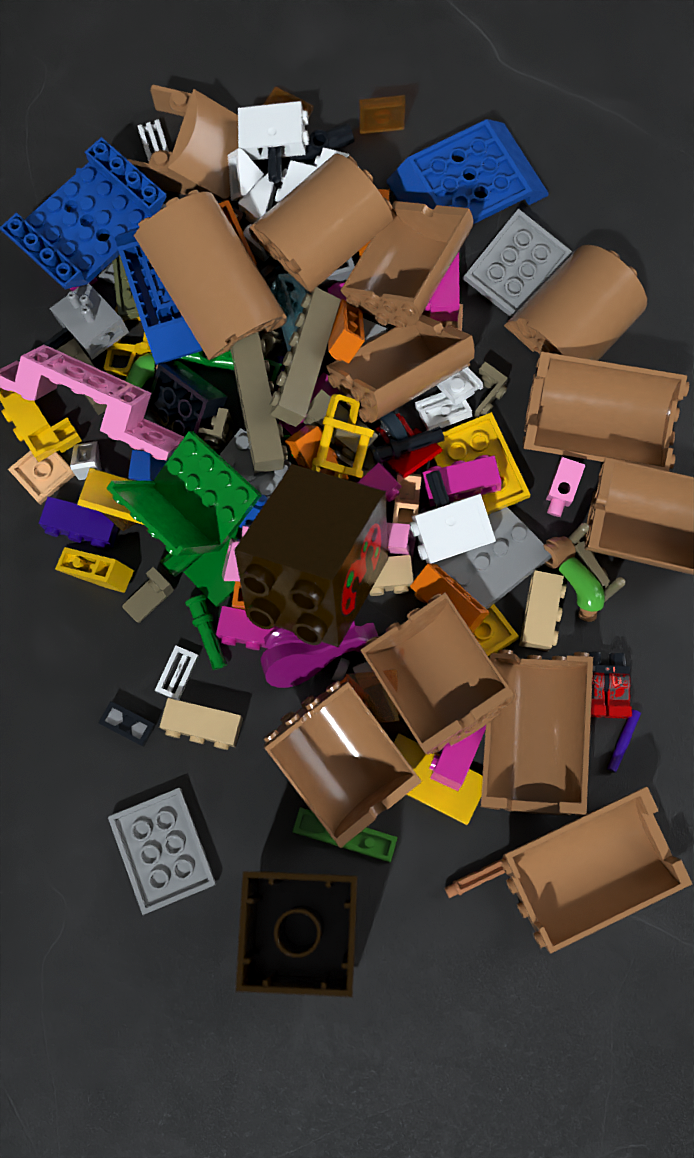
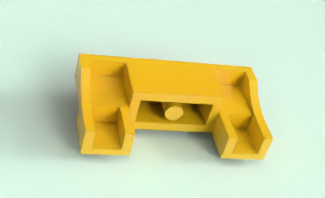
(34, 427)

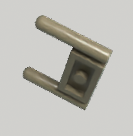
(588, 559)

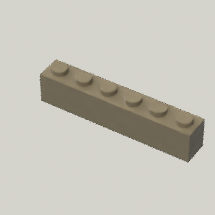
(305, 357)
(255, 398)

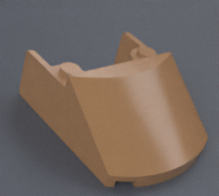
(201, 147)

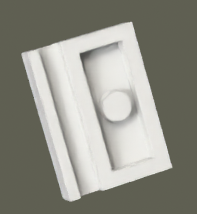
(460, 386)
(441, 412)

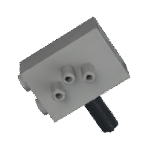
(88, 321)

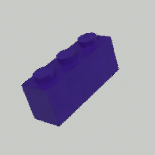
(77, 523)

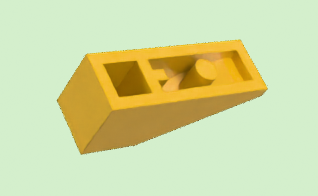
(95, 569)

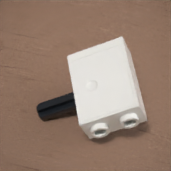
(273, 133)
(450, 526)

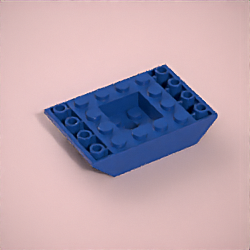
(161, 320)

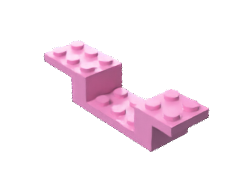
(126, 404)

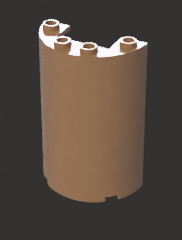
(208, 272)
(603, 411)
(542, 739)
(594, 871)

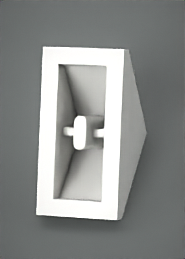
(242, 174)
(85, 457)

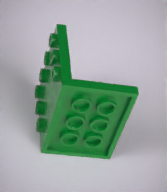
(191, 501)

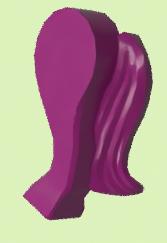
(292, 661)

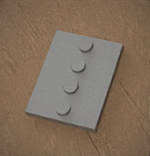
(516, 263)
(498, 566)
(161, 851)

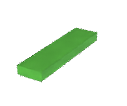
(366, 842)

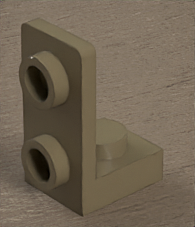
(491, 379)
(148, 596)

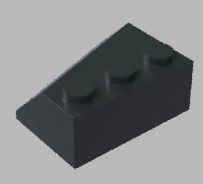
(183, 399)

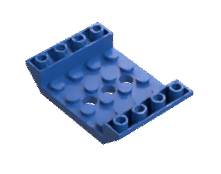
(488, 154)
(105, 191)

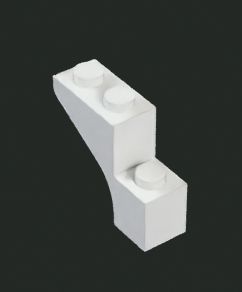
(299, 172)
(255, 205)

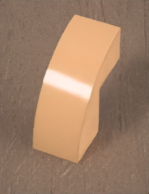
(407, 501)

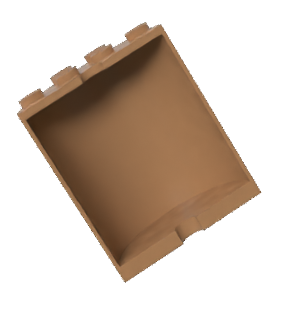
(323, 221)
(407, 262)
(581, 306)
(401, 366)
(643, 516)
(443, 675)
(340, 761)

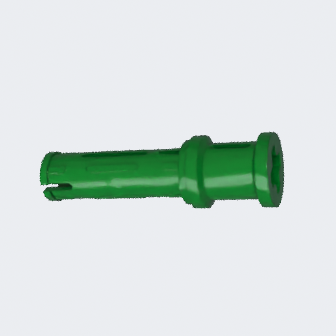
(203, 621)

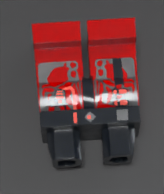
(610, 687)

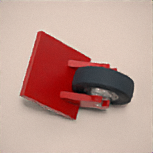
(396, 427)

